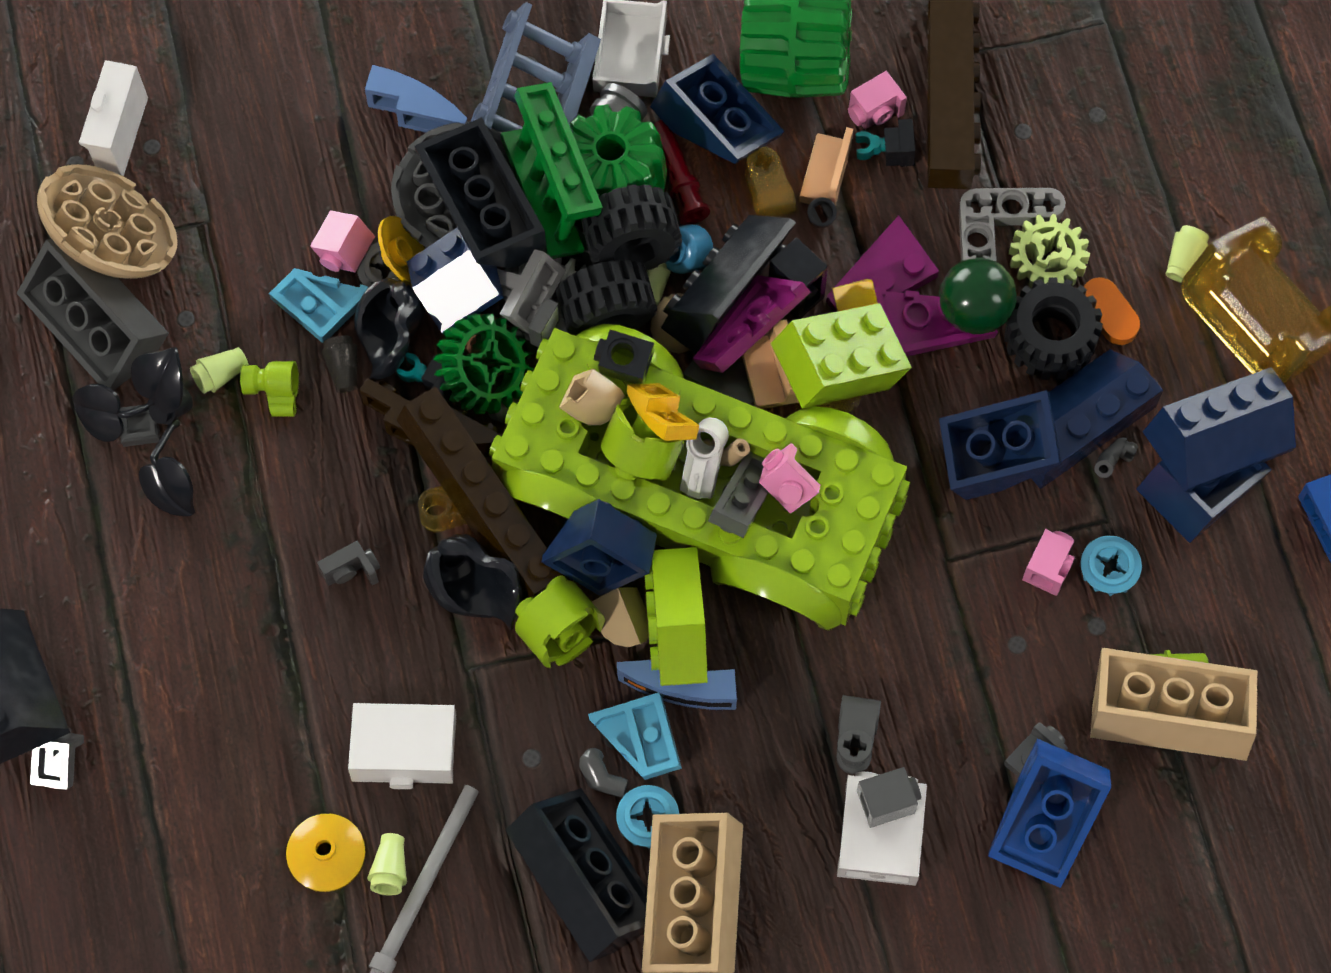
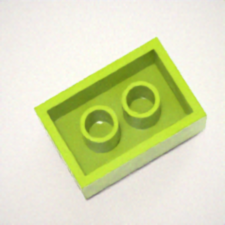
(840, 355)
(676, 617)

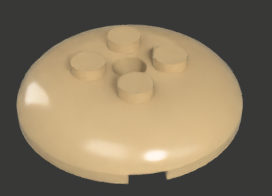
(106, 222)

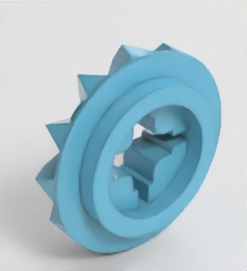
(1104, 549)
(632, 806)

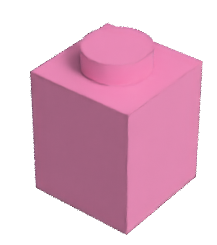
(342, 242)

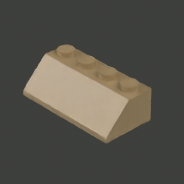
(1175, 704)
(692, 894)

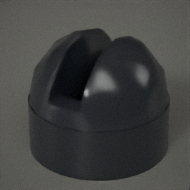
(829, 211)

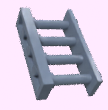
(568, 84)

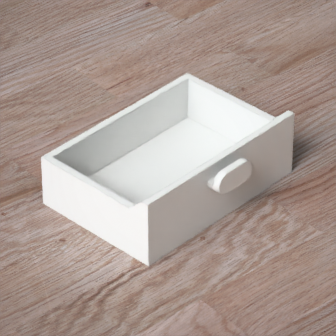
(631, 46)
(114, 116)
(402, 744)

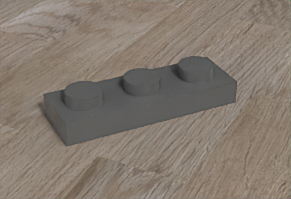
(741, 497)

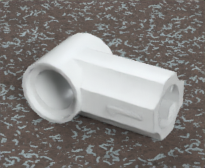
(703, 460)

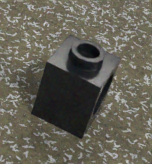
(637, 369)

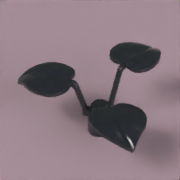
(160, 379)

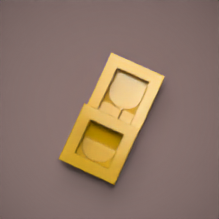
(660, 412)

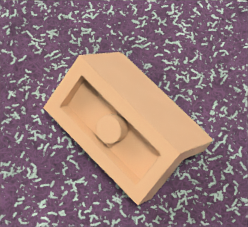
(826, 167)
(766, 374)

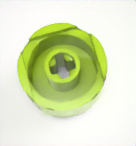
(636, 448)
(558, 622)

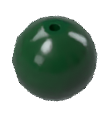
(977, 296)

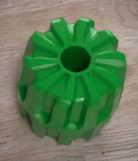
(796, 47)
(619, 149)

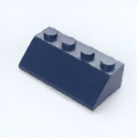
(1098, 406)
(1224, 429)

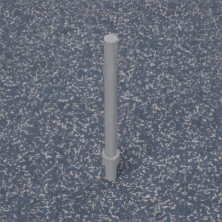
(384, 960)

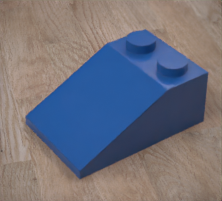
(1050, 813)

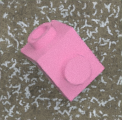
(787, 479)

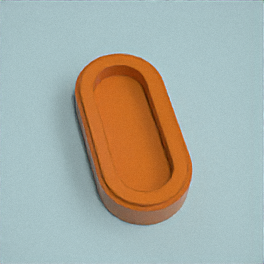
(1118, 317)

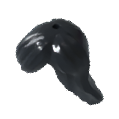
(385, 324)
(471, 581)

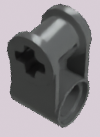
(857, 729)

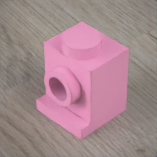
(876, 101)
(1050, 562)

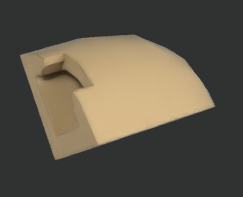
(591, 398)
(624, 617)

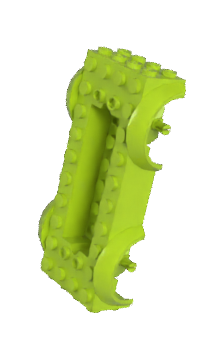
(799, 559)

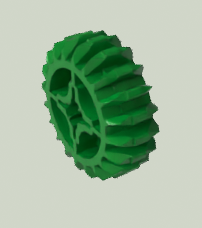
(490, 336)

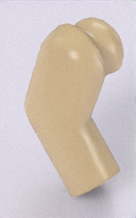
(733, 453)

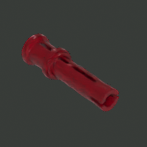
(682, 185)

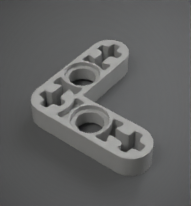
(985, 220)

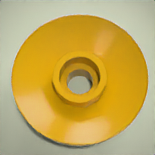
(397, 247)
(327, 871)

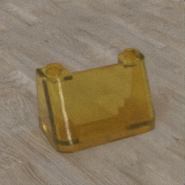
(1256, 304)

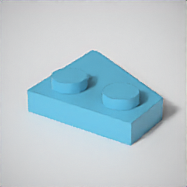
(316, 301)
(640, 734)

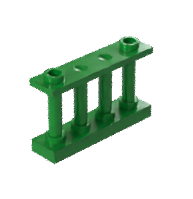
(551, 169)

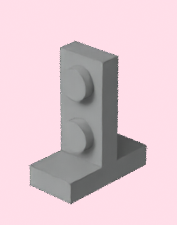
(527, 291)

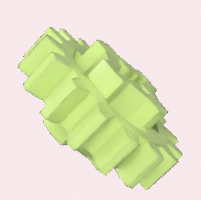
(1038, 241)

